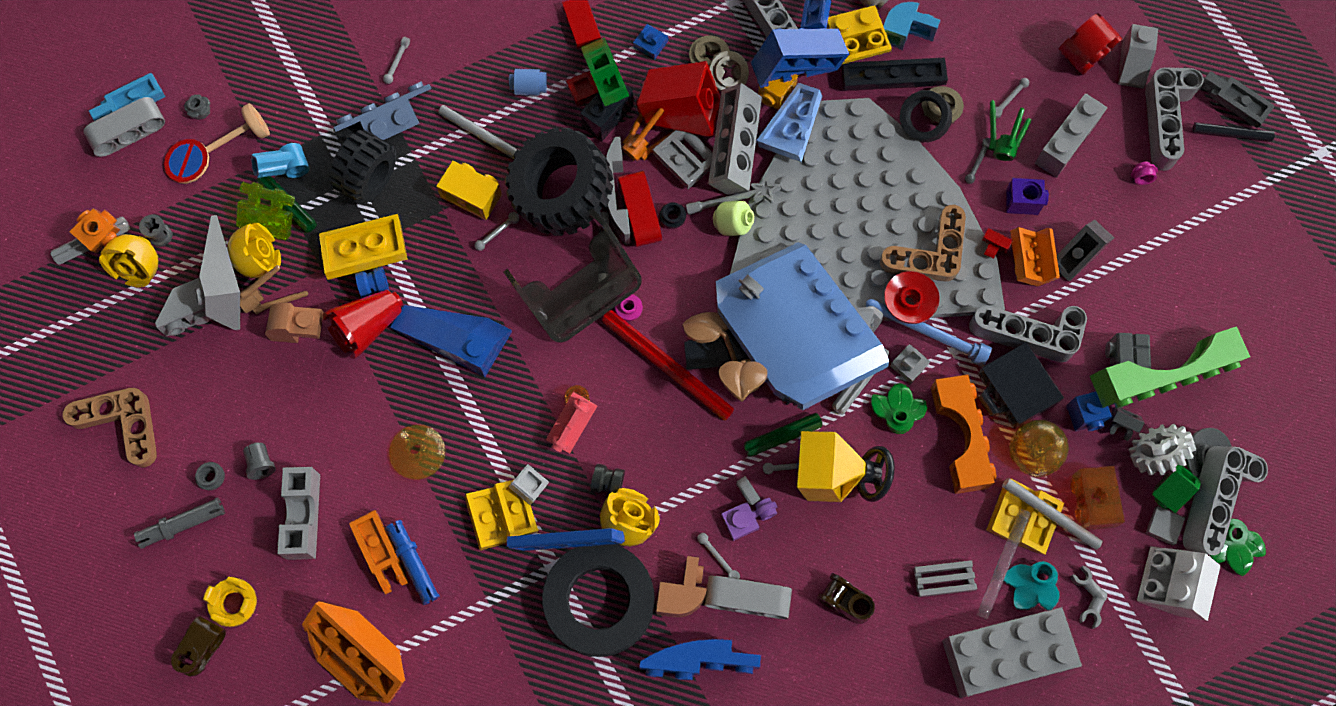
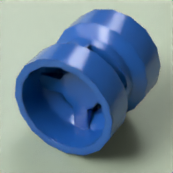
(371, 282)

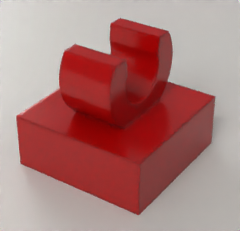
(582, 88)
(996, 242)

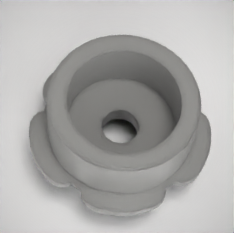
(750, 287)

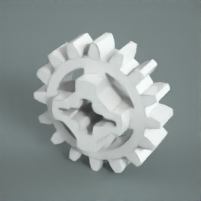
(1162, 449)

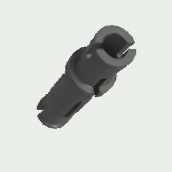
(169, 527)

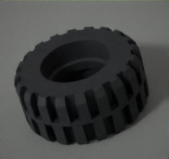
(543, 157)

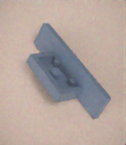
(388, 118)

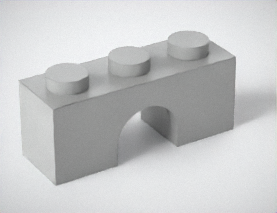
(1070, 135)
(301, 496)

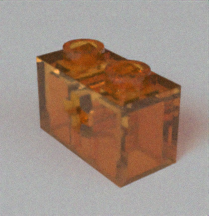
(1102, 484)

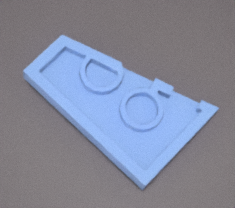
(792, 124)

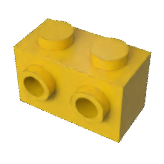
(469, 189)

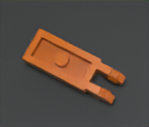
(377, 549)

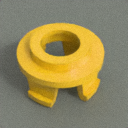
(217, 594)

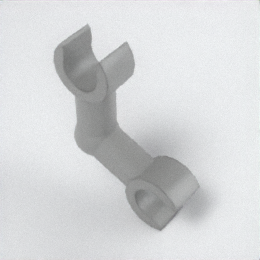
(1098, 594)

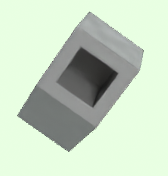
(181, 310)

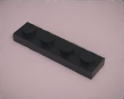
(894, 74)

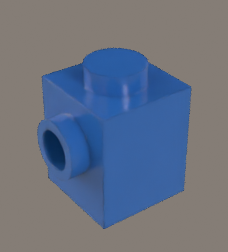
(1087, 412)

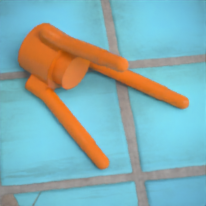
(636, 145)

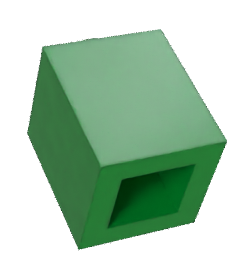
(1176, 488)

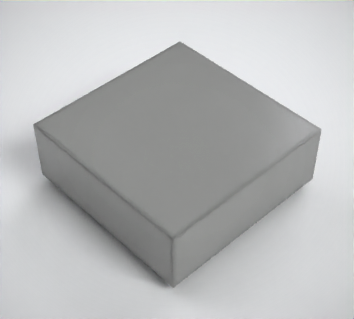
(528, 484)
(1165, 525)

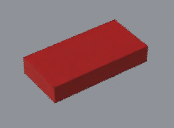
(581, 22)

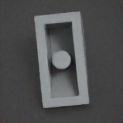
(1137, 55)

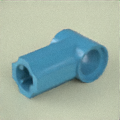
(287, 160)

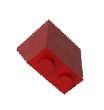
(685, 95)

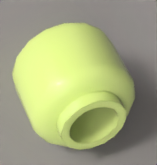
(733, 218)

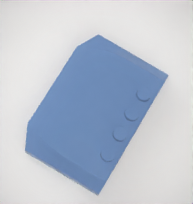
(800, 327)

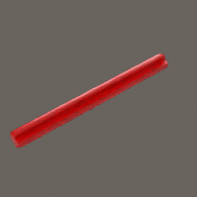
(668, 365)

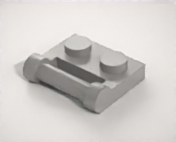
(681, 160)

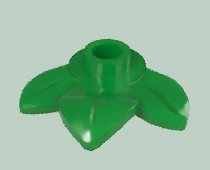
(899, 404)
(1241, 549)

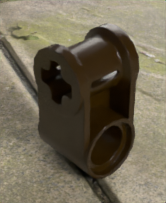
(845, 598)
(199, 645)

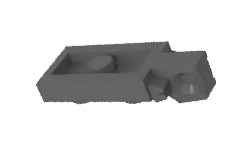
(1238, 98)

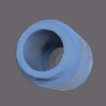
(528, 82)

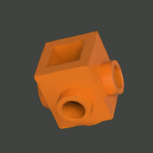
(86, 228)

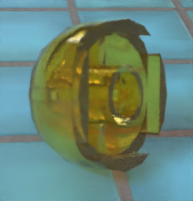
(1039, 448)

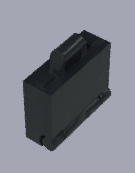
(1018, 387)

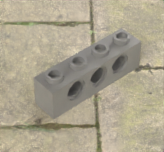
(735, 140)

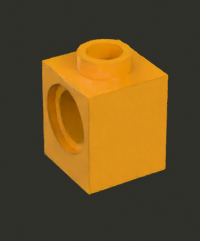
(777, 92)

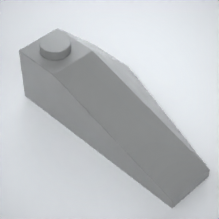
(218, 283)

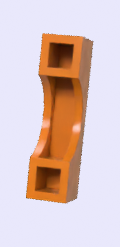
(955, 399)

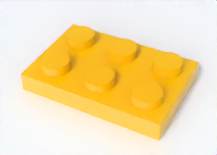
(362, 246)

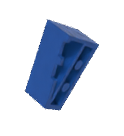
(798, 52)

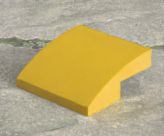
(499, 514)
(1038, 528)

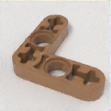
(936, 259)
(120, 410)

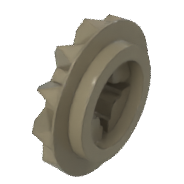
(713, 45)
(727, 59)
(952, 98)

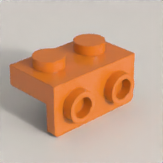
(1034, 256)

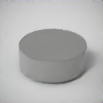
(747, 491)

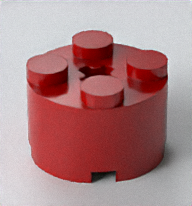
(1090, 43)

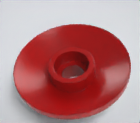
(914, 286)

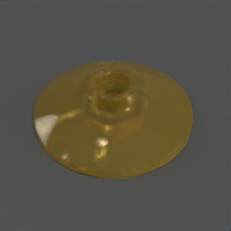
(423, 463)

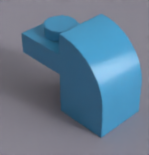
(905, 20)

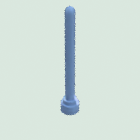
(977, 352)

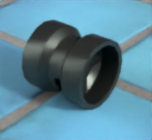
(607, 479)

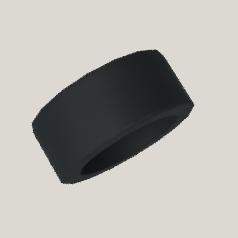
(908, 106)

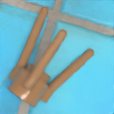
(251, 297)

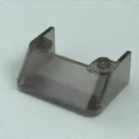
(588, 292)

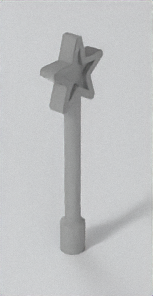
(759, 192)

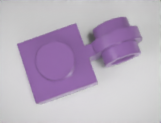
(742, 521)

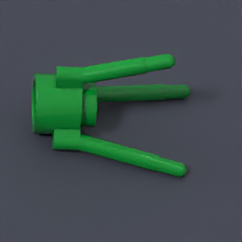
(1007, 145)

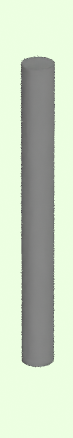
(477, 131)
(1052, 513)

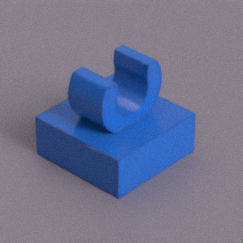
(650, 41)

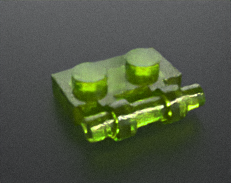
(272, 217)

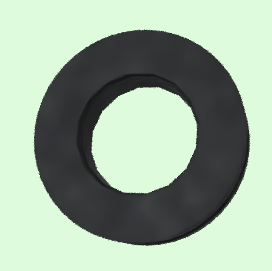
(607, 640)

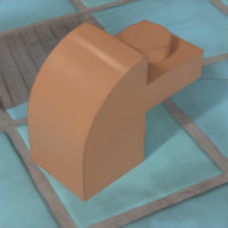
(290, 322)
(685, 599)

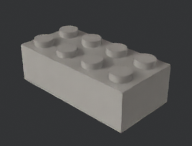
(1011, 652)

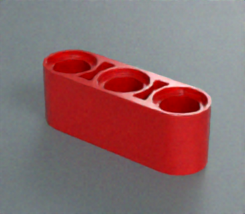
(640, 208)

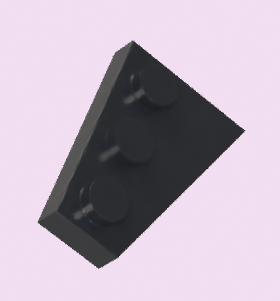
(712, 353)

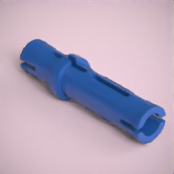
(407, 552)

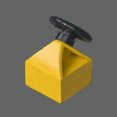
(833, 469)

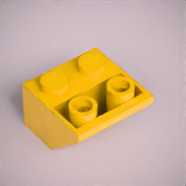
(861, 33)

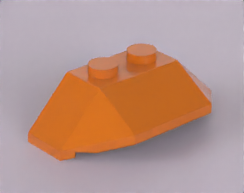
(354, 652)

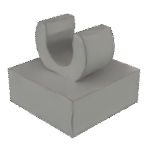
(910, 363)

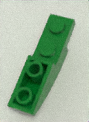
(604, 71)

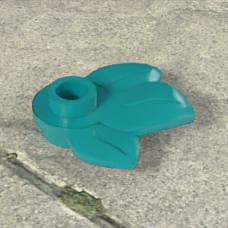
(1030, 589)

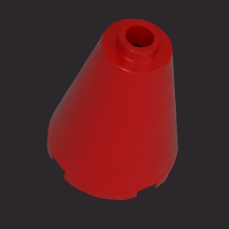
(362, 320)

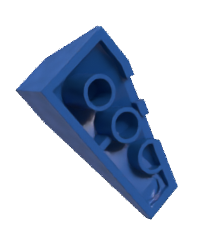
(459, 337)

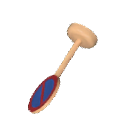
(190, 158)

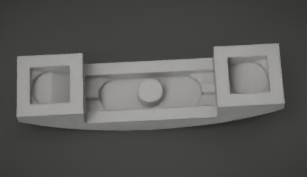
(618, 218)

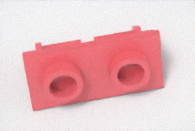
(571, 423)

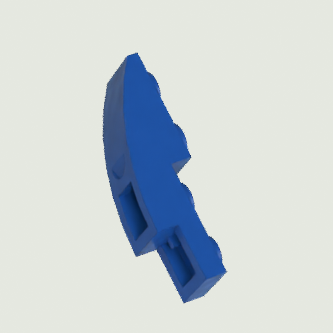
(686, 659)

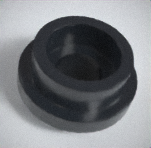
(672, 208)

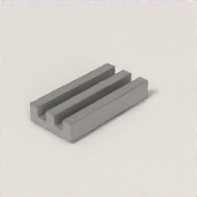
(969, 575)

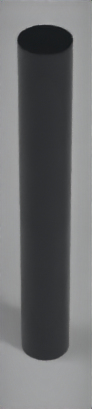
(1231, 131)

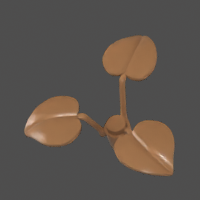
(737, 377)

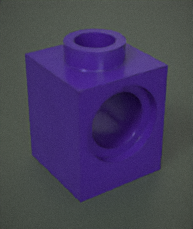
(1018, 204)

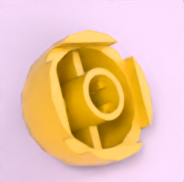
(253, 251)
(131, 259)
(631, 514)

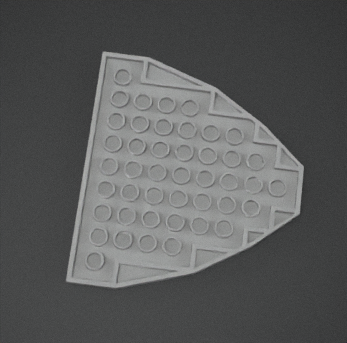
(857, 195)

